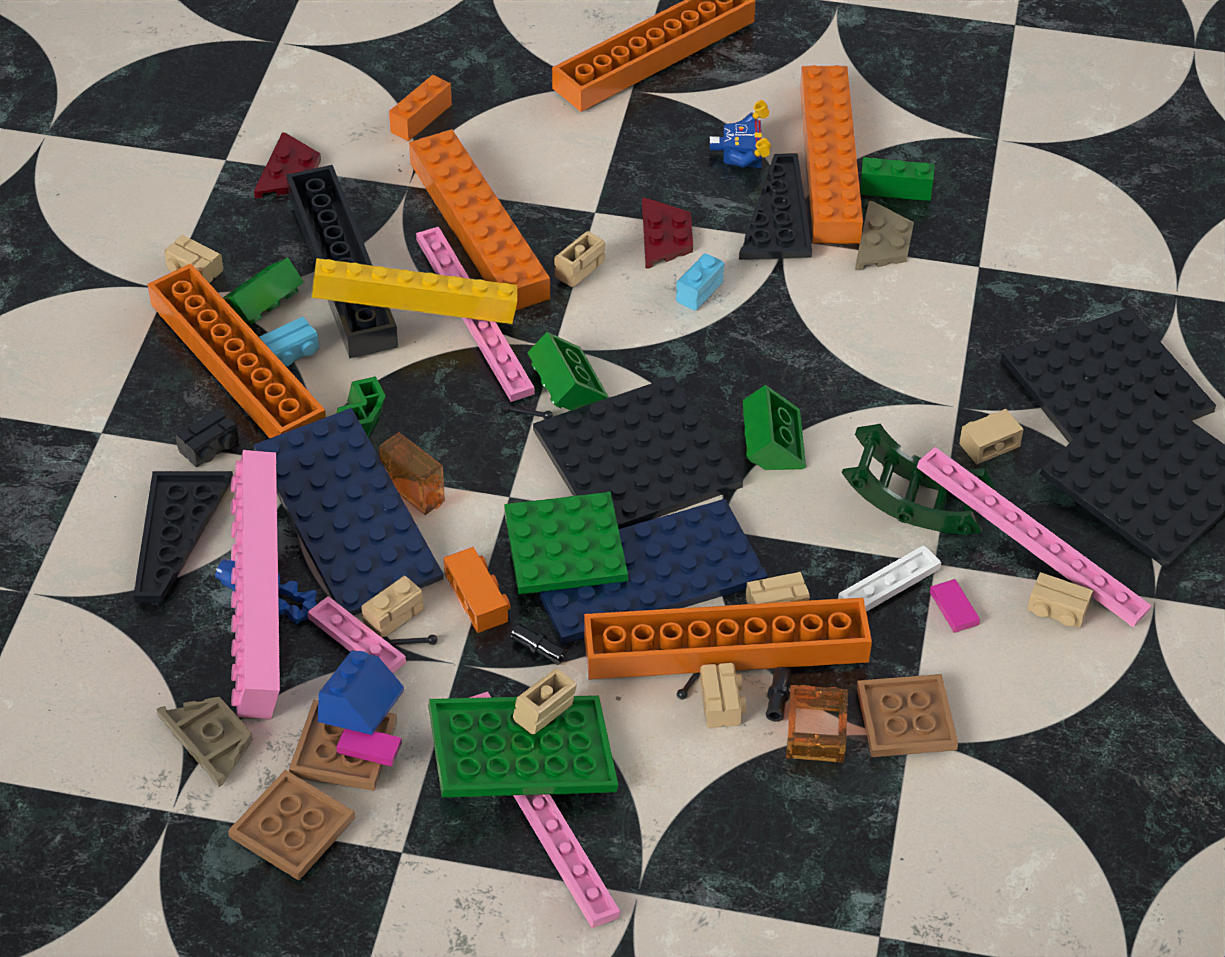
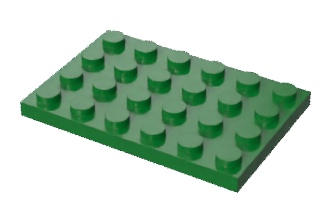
(492, 755)

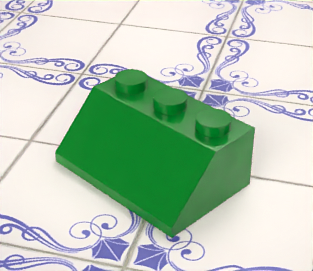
(897, 179)
(264, 290)
(566, 373)
(773, 431)

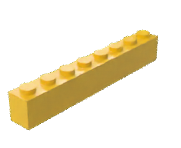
(414, 291)

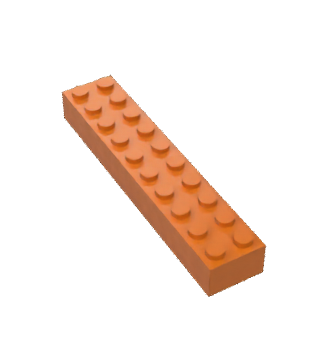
(647, 49)
(830, 155)
(478, 217)
(233, 352)
(736, 634)

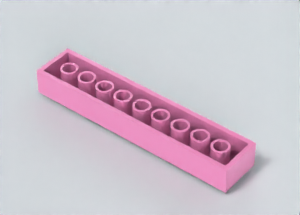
(255, 585)

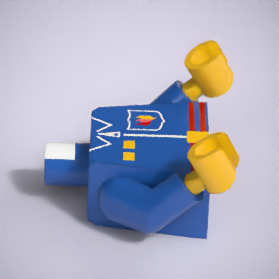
(743, 140)

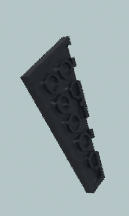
(780, 216)
(174, 520)

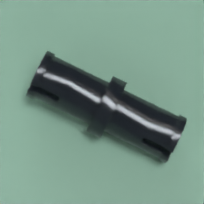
(538, 644)
(778, 694)

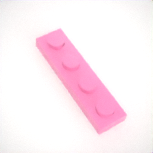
(353, 633)

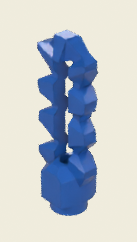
(296, 615)

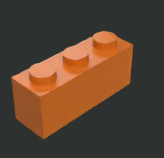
(420, 107)
(476, 589)

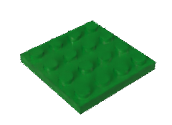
(565, 543)

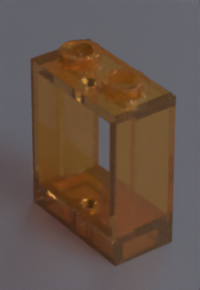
(413, 473)
(817, 746)

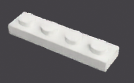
(894, 578)

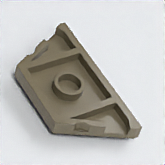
(884, 237)
(209, 734)

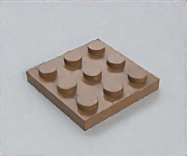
(907, 715)
(318, 757)
(291, 824)

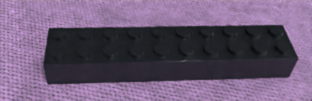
(335, 236)

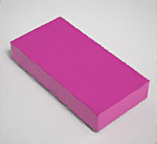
(954, 605)
(375, 748)

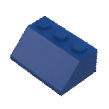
(359, 693)

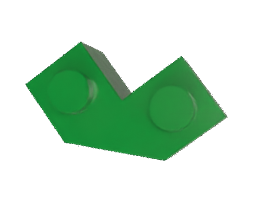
(366, 401)

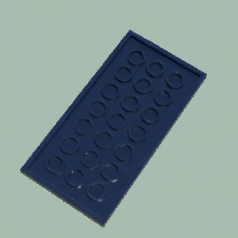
(348, 510)
(668, 565)

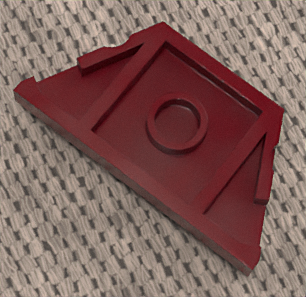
(287, 158)
(665, 232)

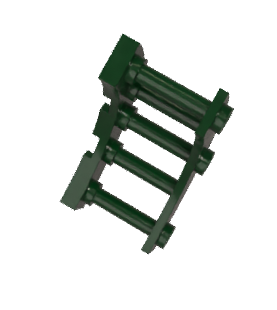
(887, 451)

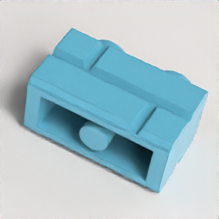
(700, 281)
(292, 341)

